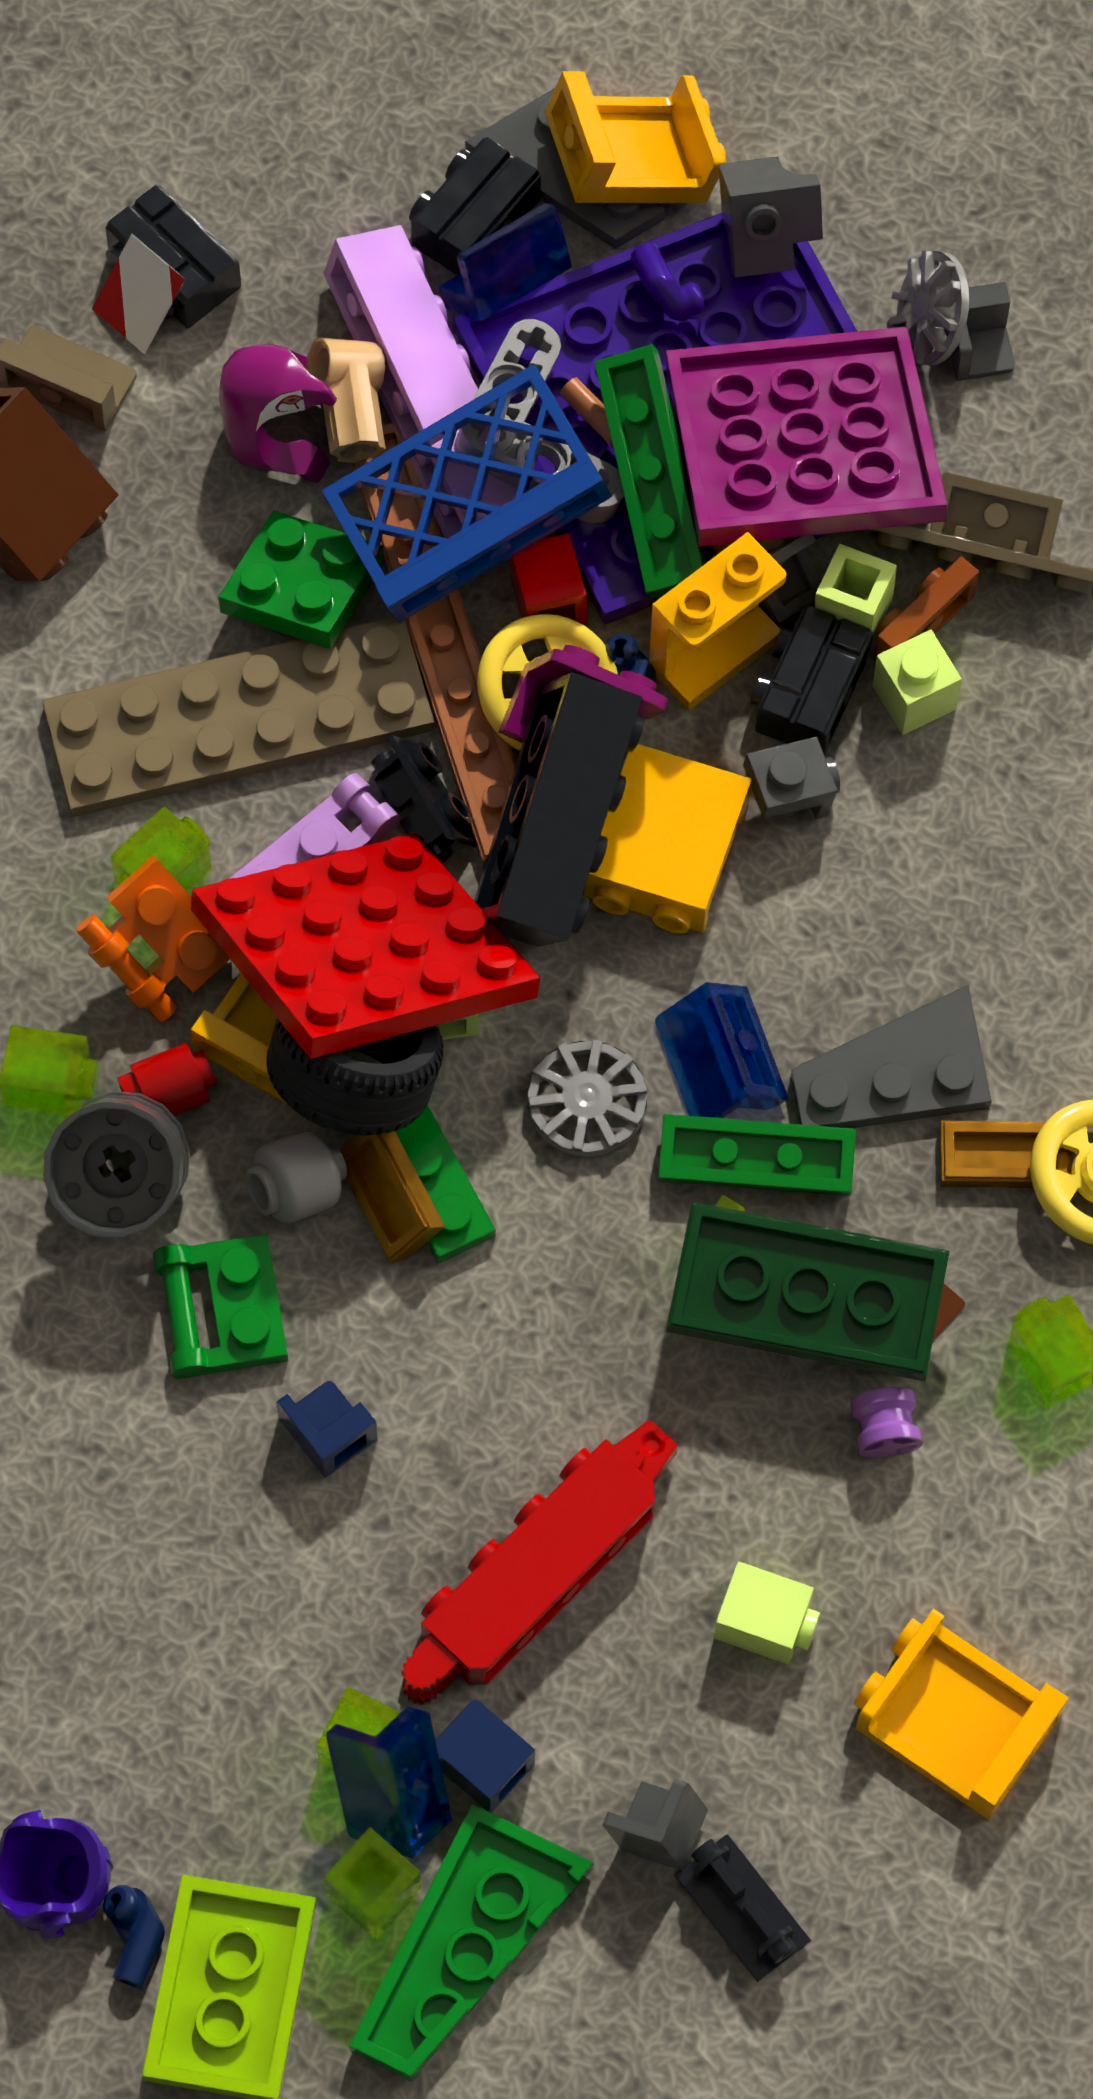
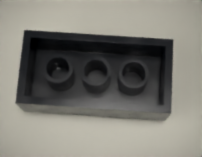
(558, 809)

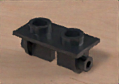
(413, 777)
(741, 1907)

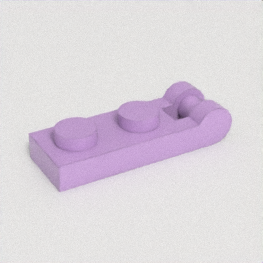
(322, 832)

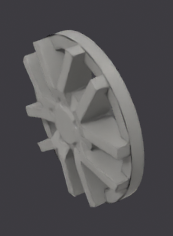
(932, 301)

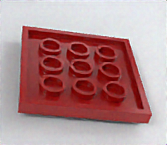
(363, 945)

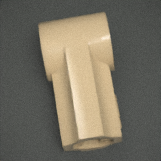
(355, 376)

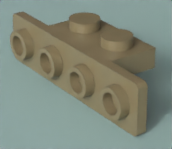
(997, 525)

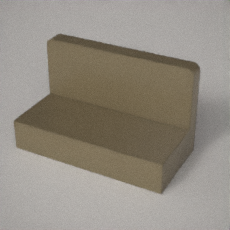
(66, 376)

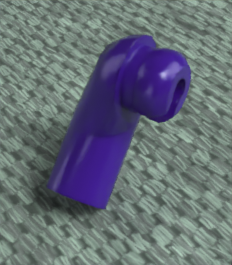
(661, 285)

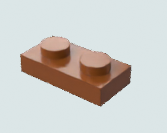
(936, 604)

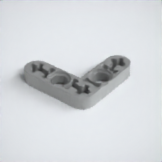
(513, 447)

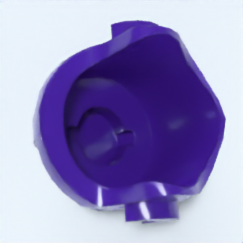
(52, 1873)

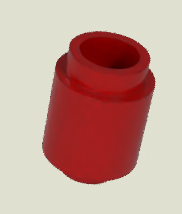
(172, 1078)

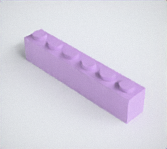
(426, 374)

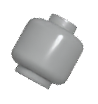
(296, 1177)

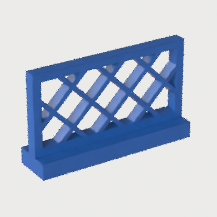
(479, 543)

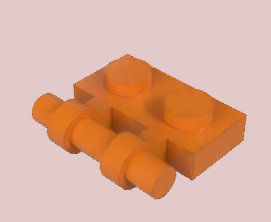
(159, 912)

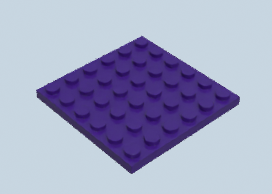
(610, 312)

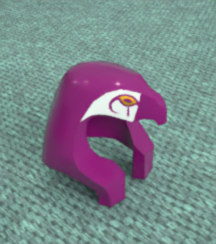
(265, 384)

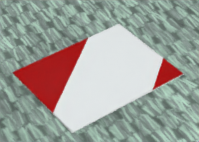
(138, 293)

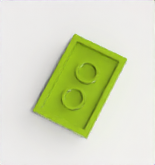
(229, 1989)

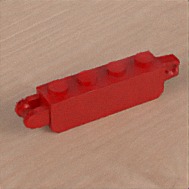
(540, 1565)

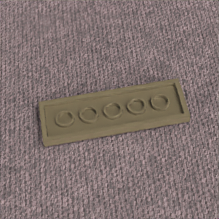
(236, 716)

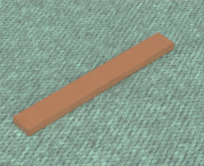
(449, 669)

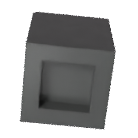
(985, 340)
(660, 1823)

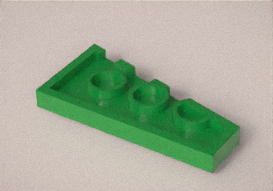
(471, 1926)

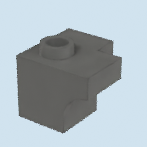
(767, 213)

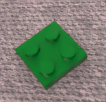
(298, 580)

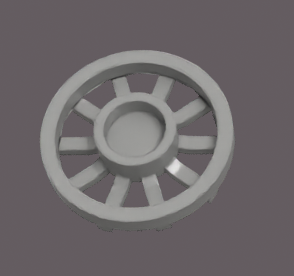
(587, 1098)

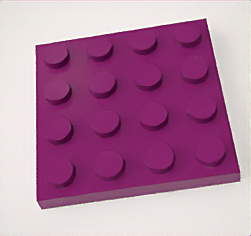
(805, 436)

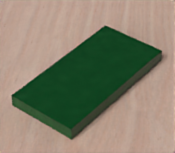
(808, 1291)

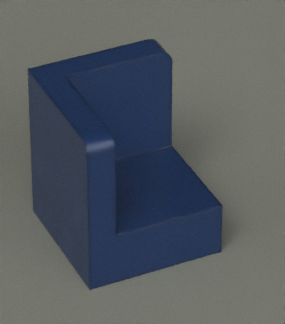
(328, 1426)
(483, 1755)

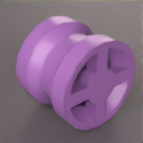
(886, 1422)

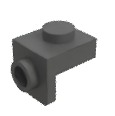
(801, 577)
(793, 778)

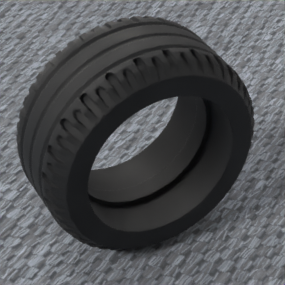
(356, 1094)

